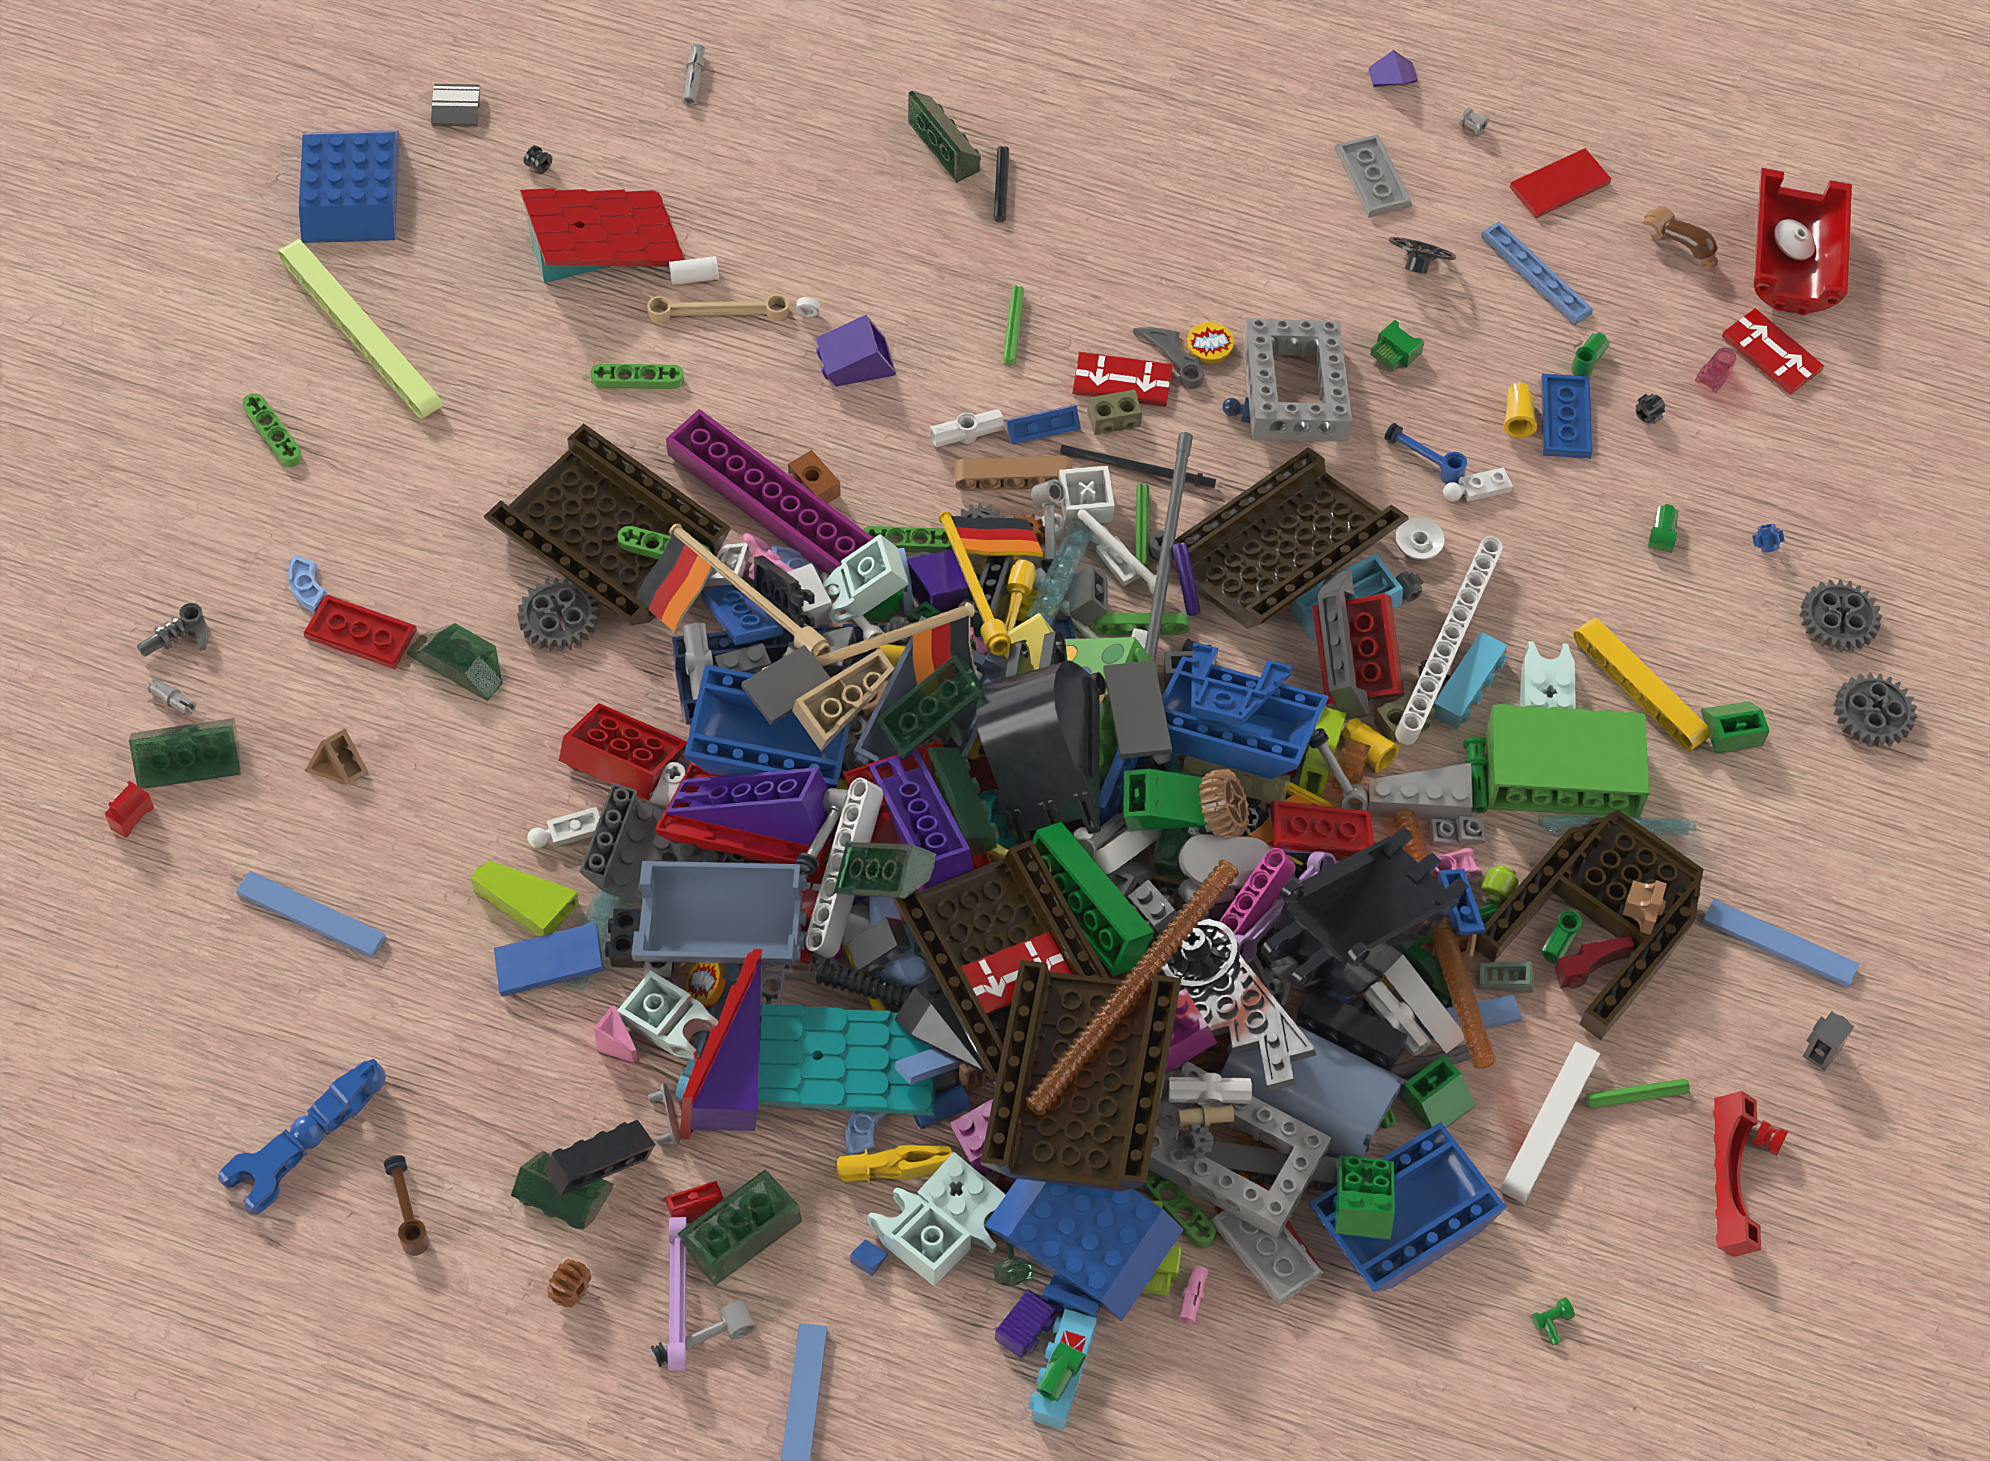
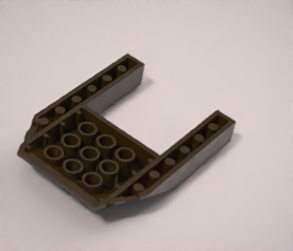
(1594, 873)

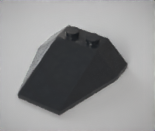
(932, 1021)

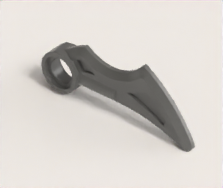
(1169, 344)

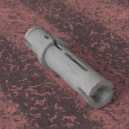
(696, 55)

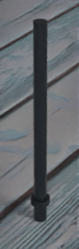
(1198, 480)

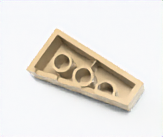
(840, 698)

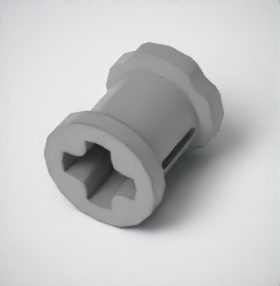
(1479, 126)

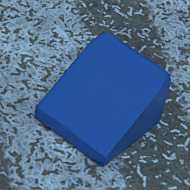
(868, 1257)

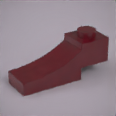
(1575, 969)

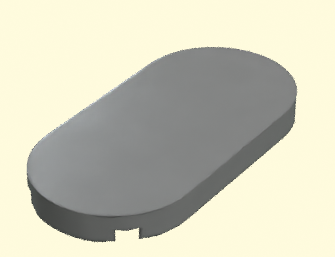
(1205, 851)

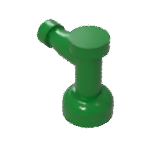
(1545, 1320)

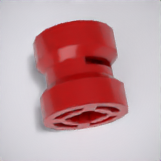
(1764, 1134)

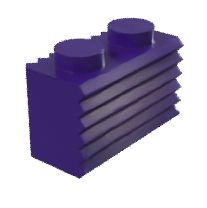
(1025, 1324)

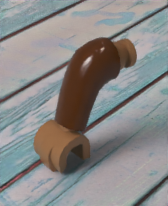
(1693, 237)

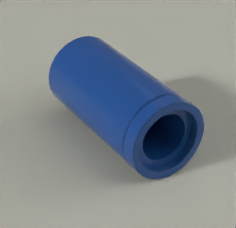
(947, 1104)

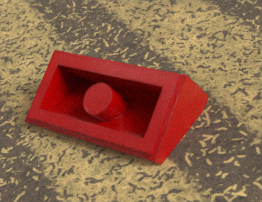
(694, 1201)

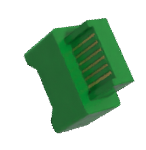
(1396, 347)

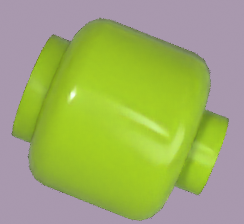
(1499, 883)

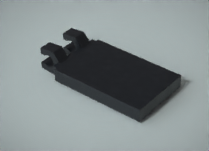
(782, 591)

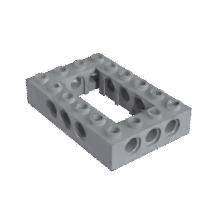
(1290, 420)
(1224, 1187)

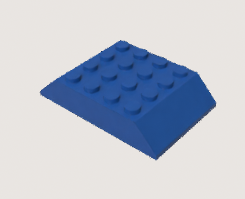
(348, 186)
(735, 737)
(1264, 745)
(1437, 1209)
(1088, 1237)

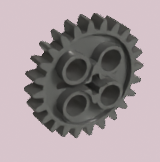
(1862, 615)
(535, 620)
(1875, 710)

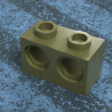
(1114, 412)
(1393, 713)

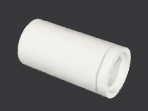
(694, 270)

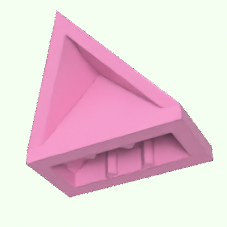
(613, 1037)

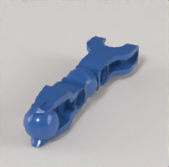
(270, 1164)

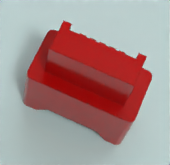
(128, 809)

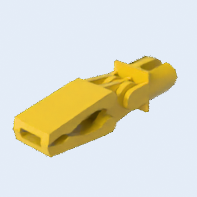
(893, 1163)

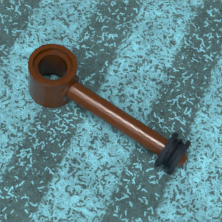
(395, 1167)

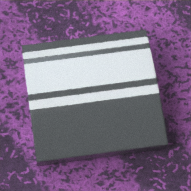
(455, 105)

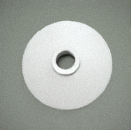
(1794, 239)
(1421, 531)

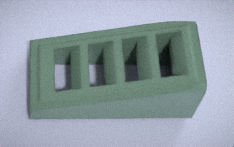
(1517, 968)

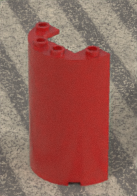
(1808, 283)

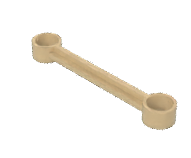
(718, 308)

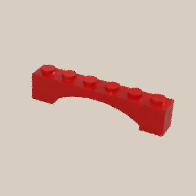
(1734, 1119)

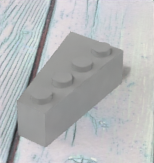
(1430, 793)

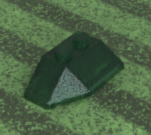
(461, 658)

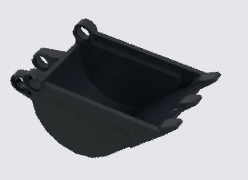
(1043, 739)
(1360, 915)

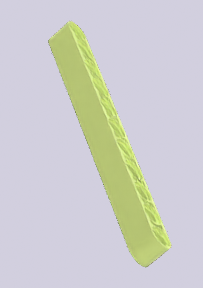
(360, 329)

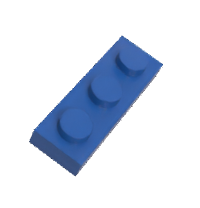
(1043, 424)

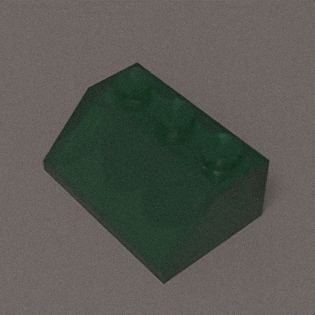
(576, 1207)

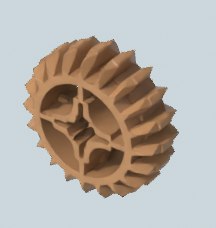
(1224, 804)

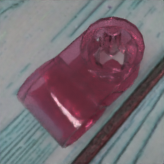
(1717, 369)

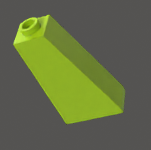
(1315, 769)
(524, 897)

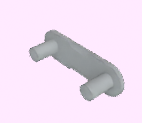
(664, 1094)

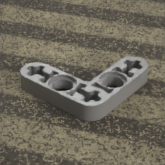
(779, 973)

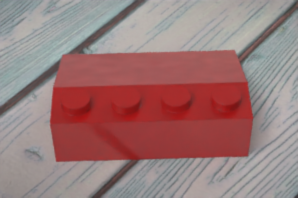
(1372, 647)
(620, 749)

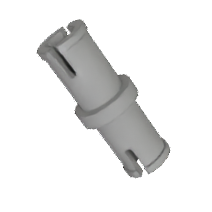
(171, 696)

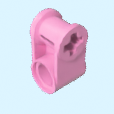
(1459, 860)

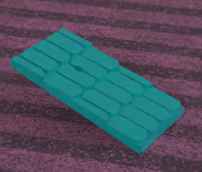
(838, 1061)

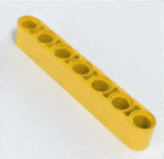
(1642, 684)

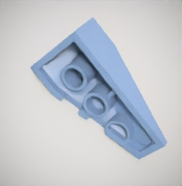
(908, 969)

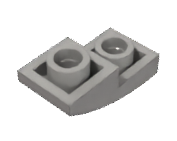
(1461, 832)

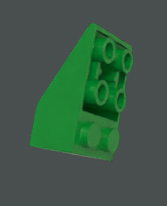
(1161, 800)
(1365, 1197)

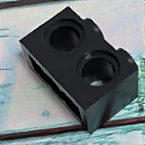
(622, 938)

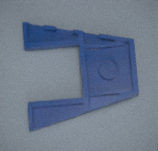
(1228, 701)

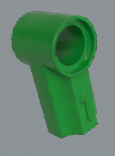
(1589, 354)
(1663, 533)
(1561, 937)
(1063, 1366)

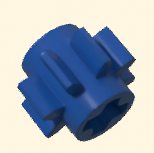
(1768, 538)

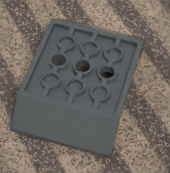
(628, 837)

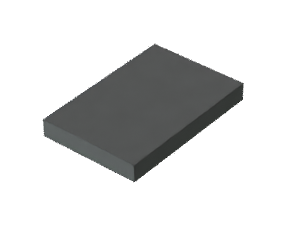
(783, 682)

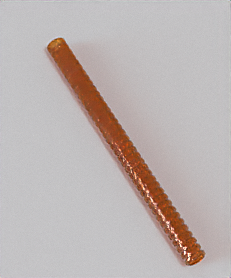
(1451, 961)
(1131, 987)

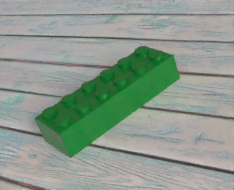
(1102, 911)

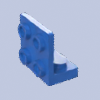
(1064, 1297)

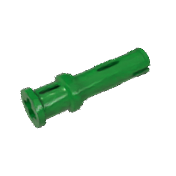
(1478, 762)

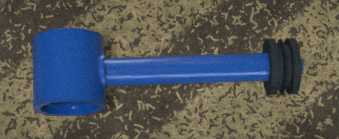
(1452, 464)

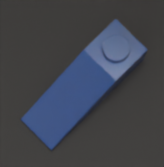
(1465, 915)

